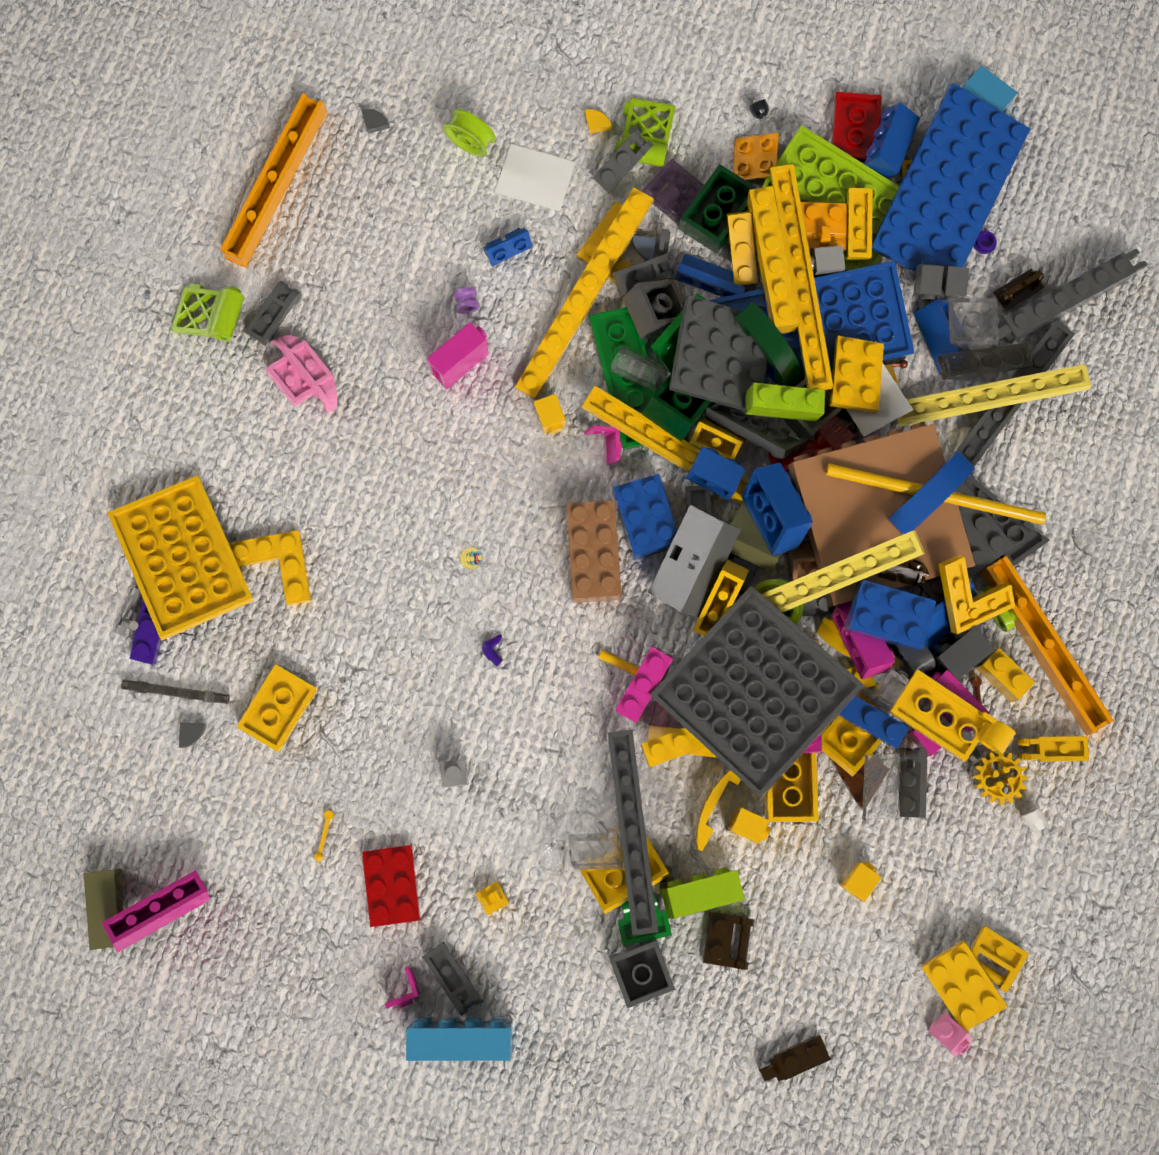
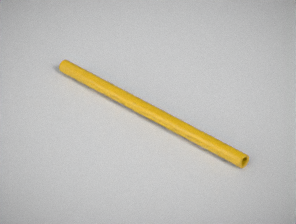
(955, 498)

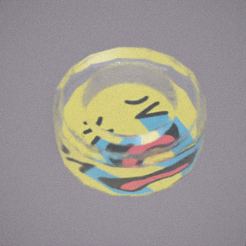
(471, 558)

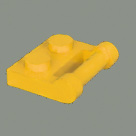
(1002, 953)

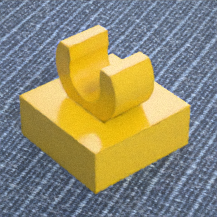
(492, 898)

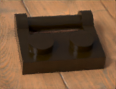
(719, 940)

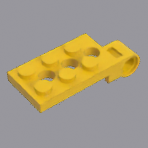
(986, 728)

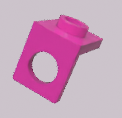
(613, 441)
(406, 999)

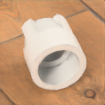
(1035, 819)

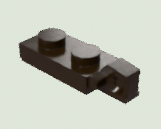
(796, 1059)

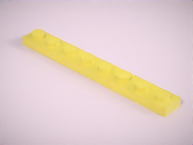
(996, 394)
(846, 572)

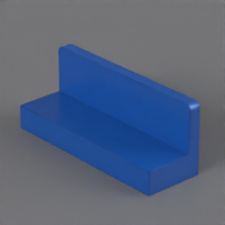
(707, 277)
(935, 328)

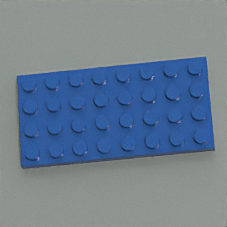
(950, 183)
(852, 305)

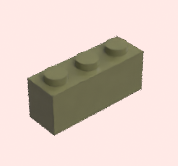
(103, 900)

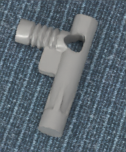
(126, 620)

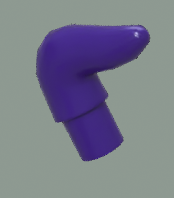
(489, 652)

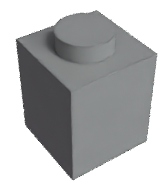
(827, 260)
(454, 773)

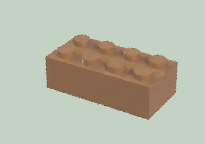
(594, 551)

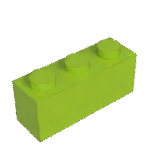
(785, 402)
(702, 893)

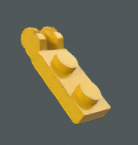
(1057, 749)

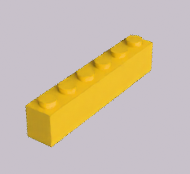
(772, 259)

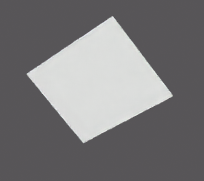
(535, 177)
(891, 406)

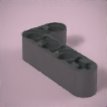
(913, 660)

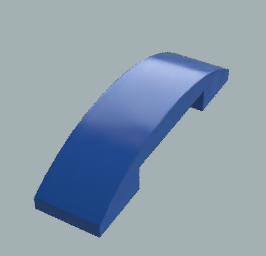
(932, 493)

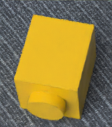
(550, 414)
(861, 880)

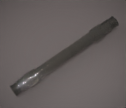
(145, 687)

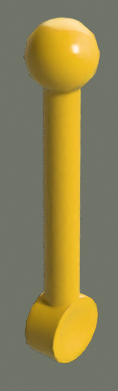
(328, 815)

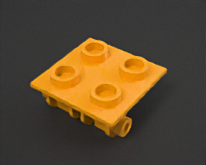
(755, 156)

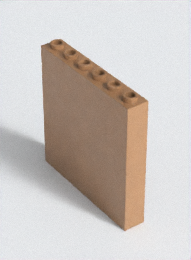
(855, 515)

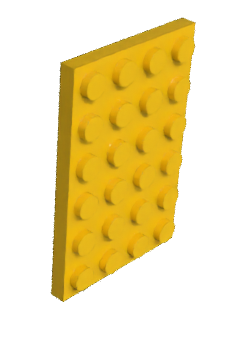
(180, 557)

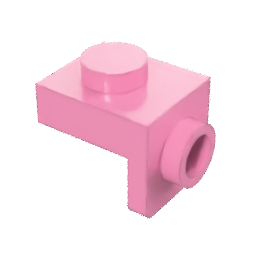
(950, 1035)

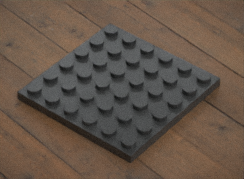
(757, 691)

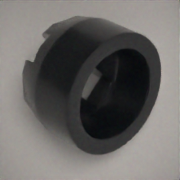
(759, 109)

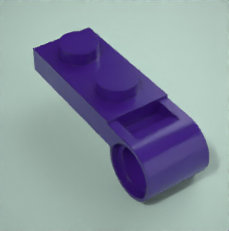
(146, 639)

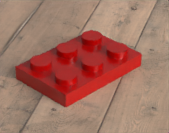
(855, 122)
(391, 886)

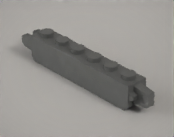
(1069, 297)

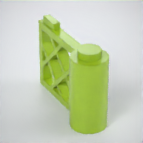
(657, 153)
(221, 315)

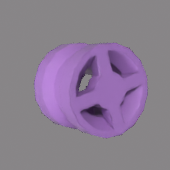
(466, 300)

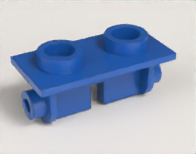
(515, 243)

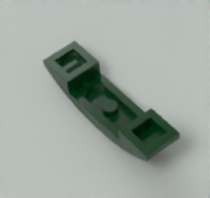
(772, 344)

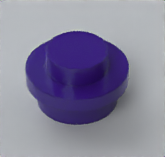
(985, 242)

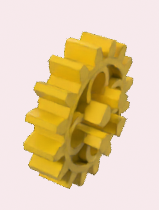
(1013, 783)

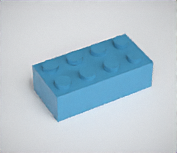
(459, 1040)

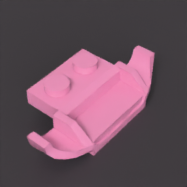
(302, 373)

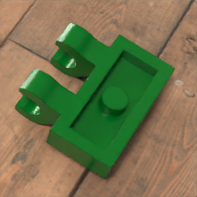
(626, 929)

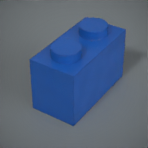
(716, 473)

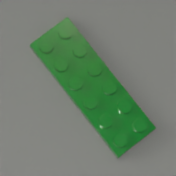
(610, 333)

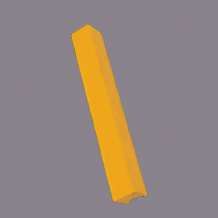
(273, 181)
(1050, 650)

